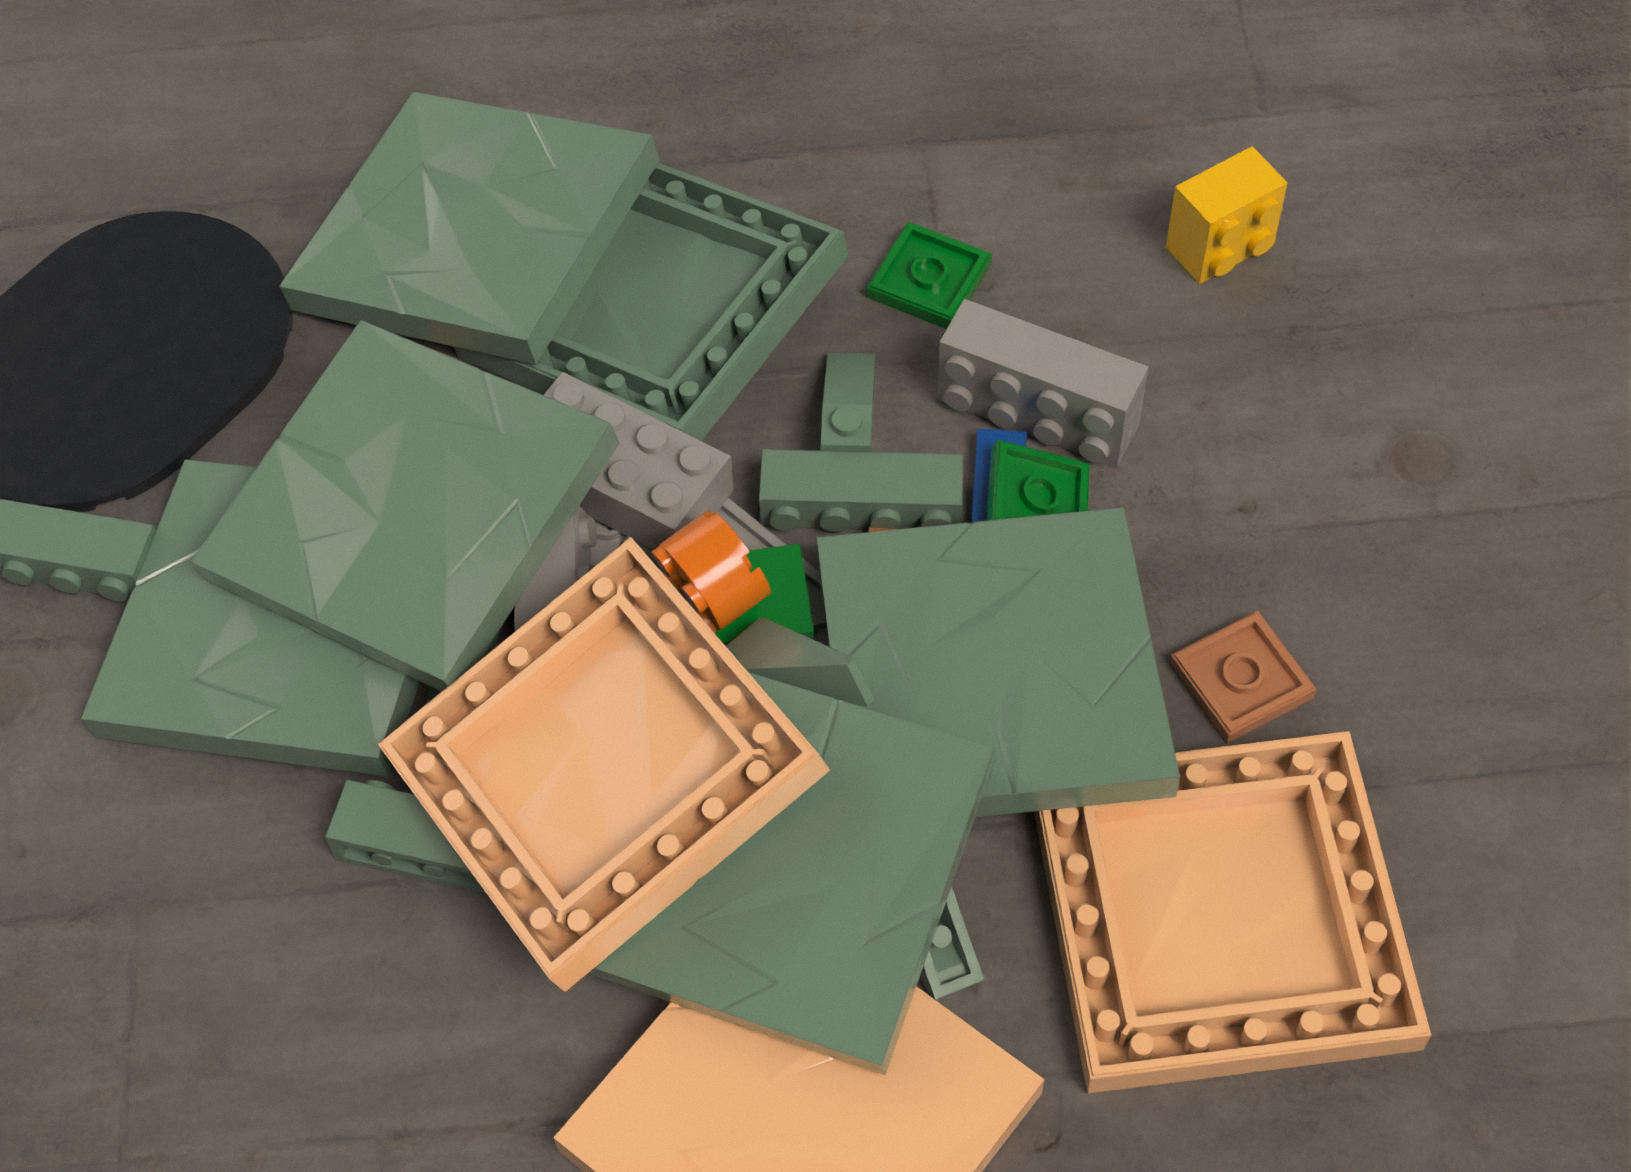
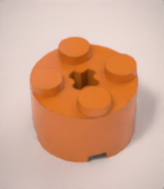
(712, 570)

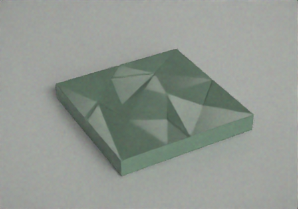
(472, 226)
(685, 301)
(407, 505)
(1014, 641)
(227, 674)
(832, 901)

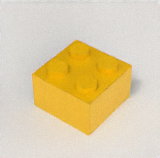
(1226, 215)

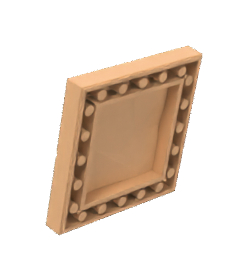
(601, 763)
(1231, 921)
(742, 1101)

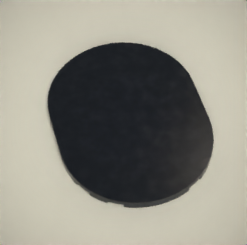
(132, 355)

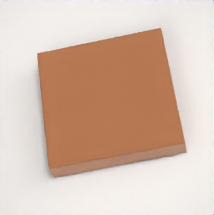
(1242, 676)

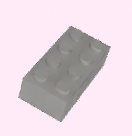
(1041, 383)
(655, 475)

